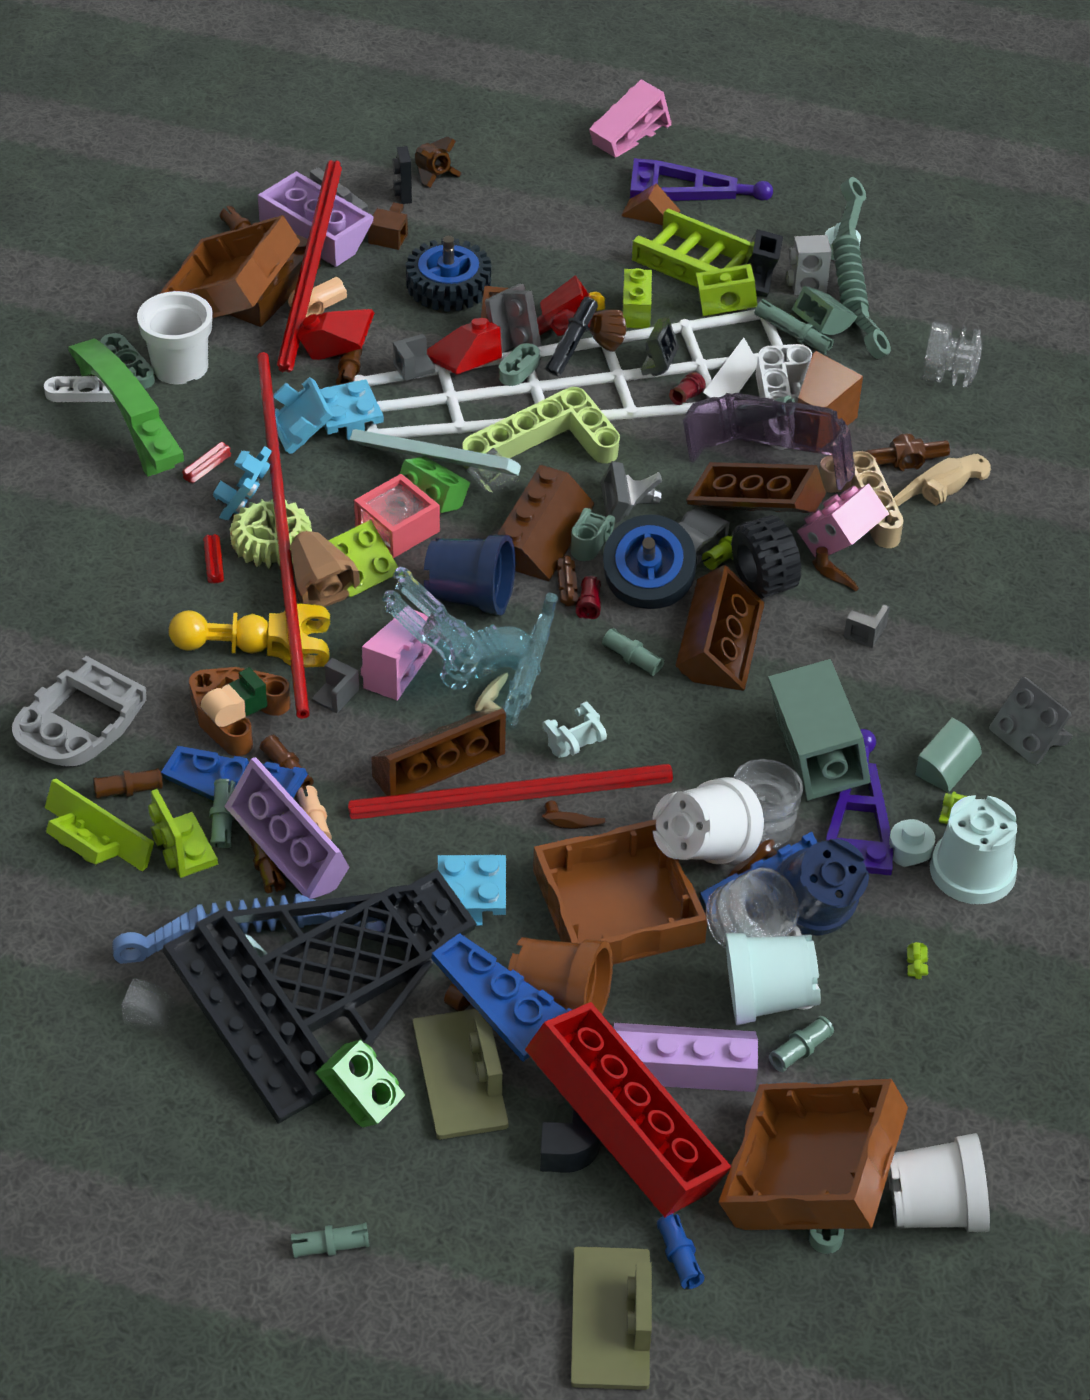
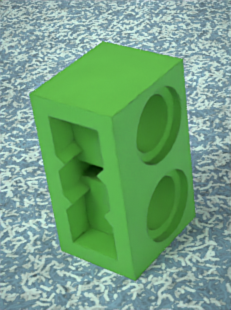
(437, 482)
(356, 1089)

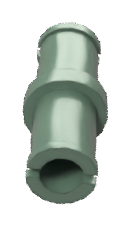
(632, 651)
(220, 815)
(801, 1044)
(330, 1240)

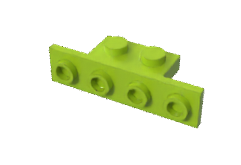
(93, 830)

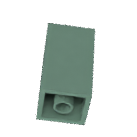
(819, 729)

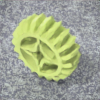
(255, 533)

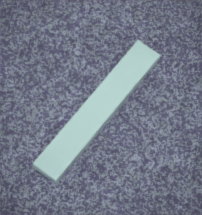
(436, 452)

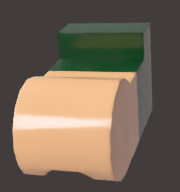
(235, 699)

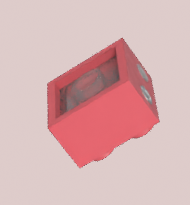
(399, 513)

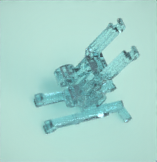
(470, 650)

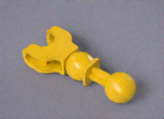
(253, 633)

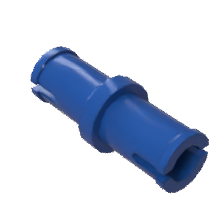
(680, 1251)

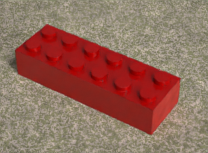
(627, 1108)

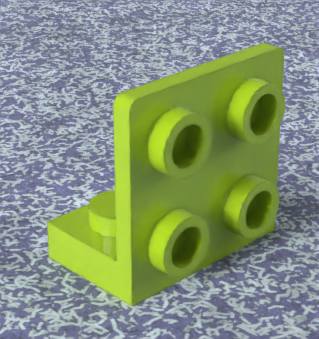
(369, 555)
(182, 838)

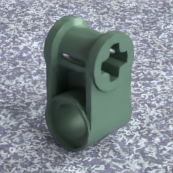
(590, 534)

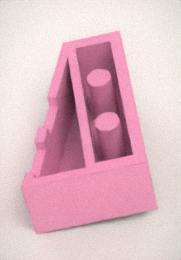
(630, 119)
(392, 659)

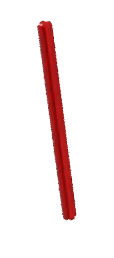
(309, 266)
(510, 791)

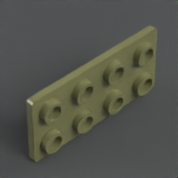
(461, 1073)
(611, 1318)

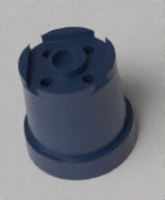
(472, 571)
(836, 868)

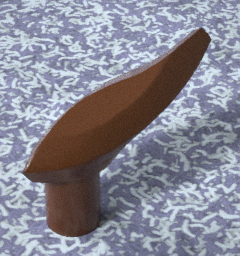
(829, 570)
(568, 819)
(764, 850)

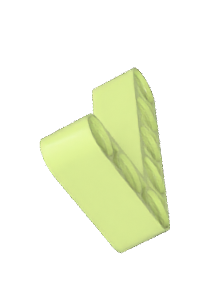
(563, 411)

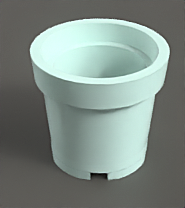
(977, 851)
(771, 974)

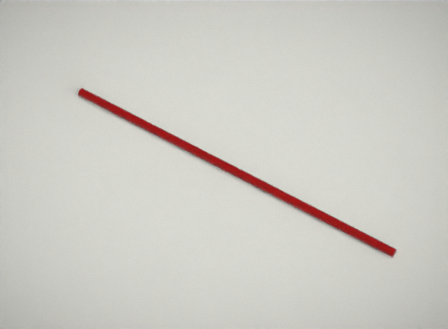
(283, 540)

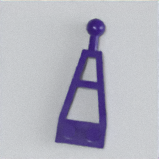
(646, 174)
(877, 854)

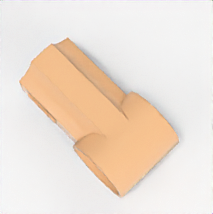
(324, 296)

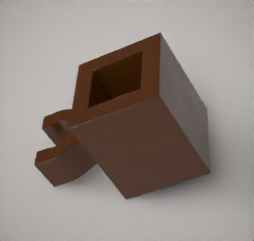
(389, 227)

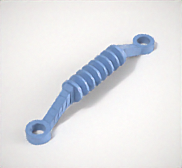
(155, 941)

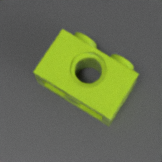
(726, 289)
(637, 297)

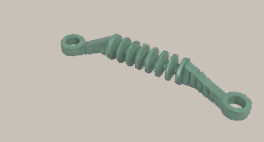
(850, 270)

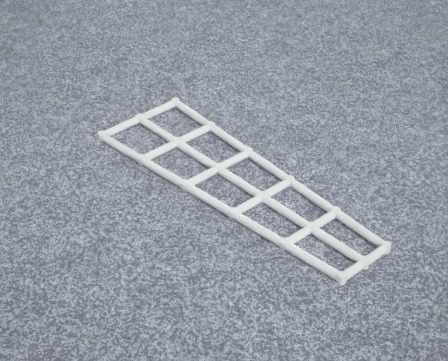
(537, 387)

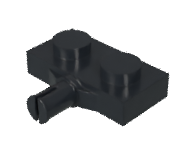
(402, 167)

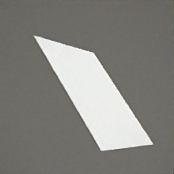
(734, 372)

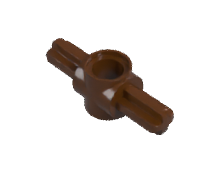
(909, 452)

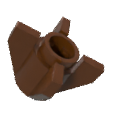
(434, 160)

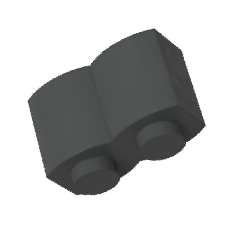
(704, 529)

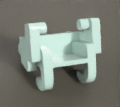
(566, 741)

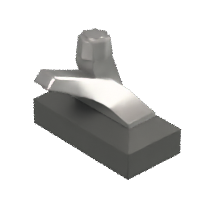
(623, 492)

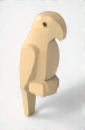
(945, 478)

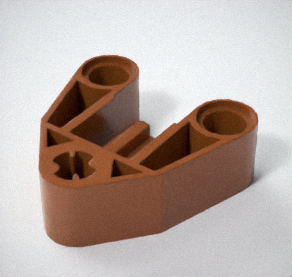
(236, 737)

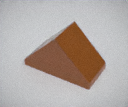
(649, 205)

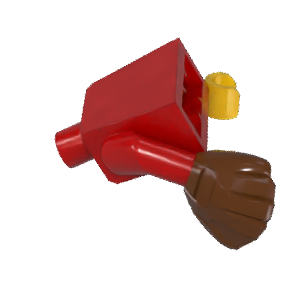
(606, 326)

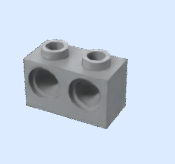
(809, 263)

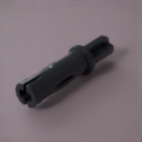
(572, 336)

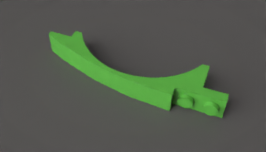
(151, 437)

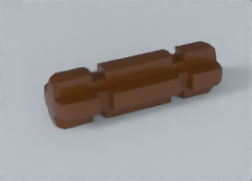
(567, 581)

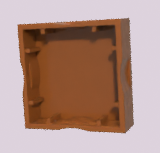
(236, 265)
(620, 893)
(815, 1155)

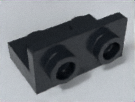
(660, 348)

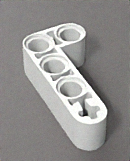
(780, 366)

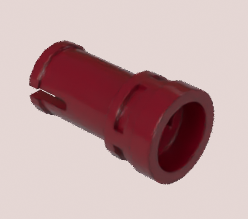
(689, 387)
(589, 599)

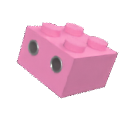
(843, 519)

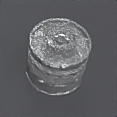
(952, 354)
(779, 794)
(753, 904)

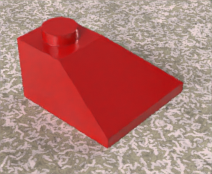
(335, 332)
(468, 347)

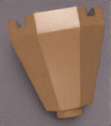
(321, 570)

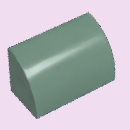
(823, 311)
(948, 755)

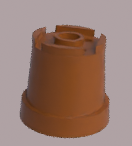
(567, 970)

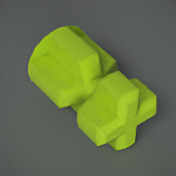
(917, 955)

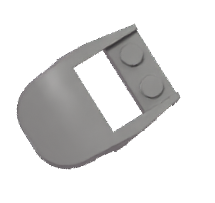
(62, 742)

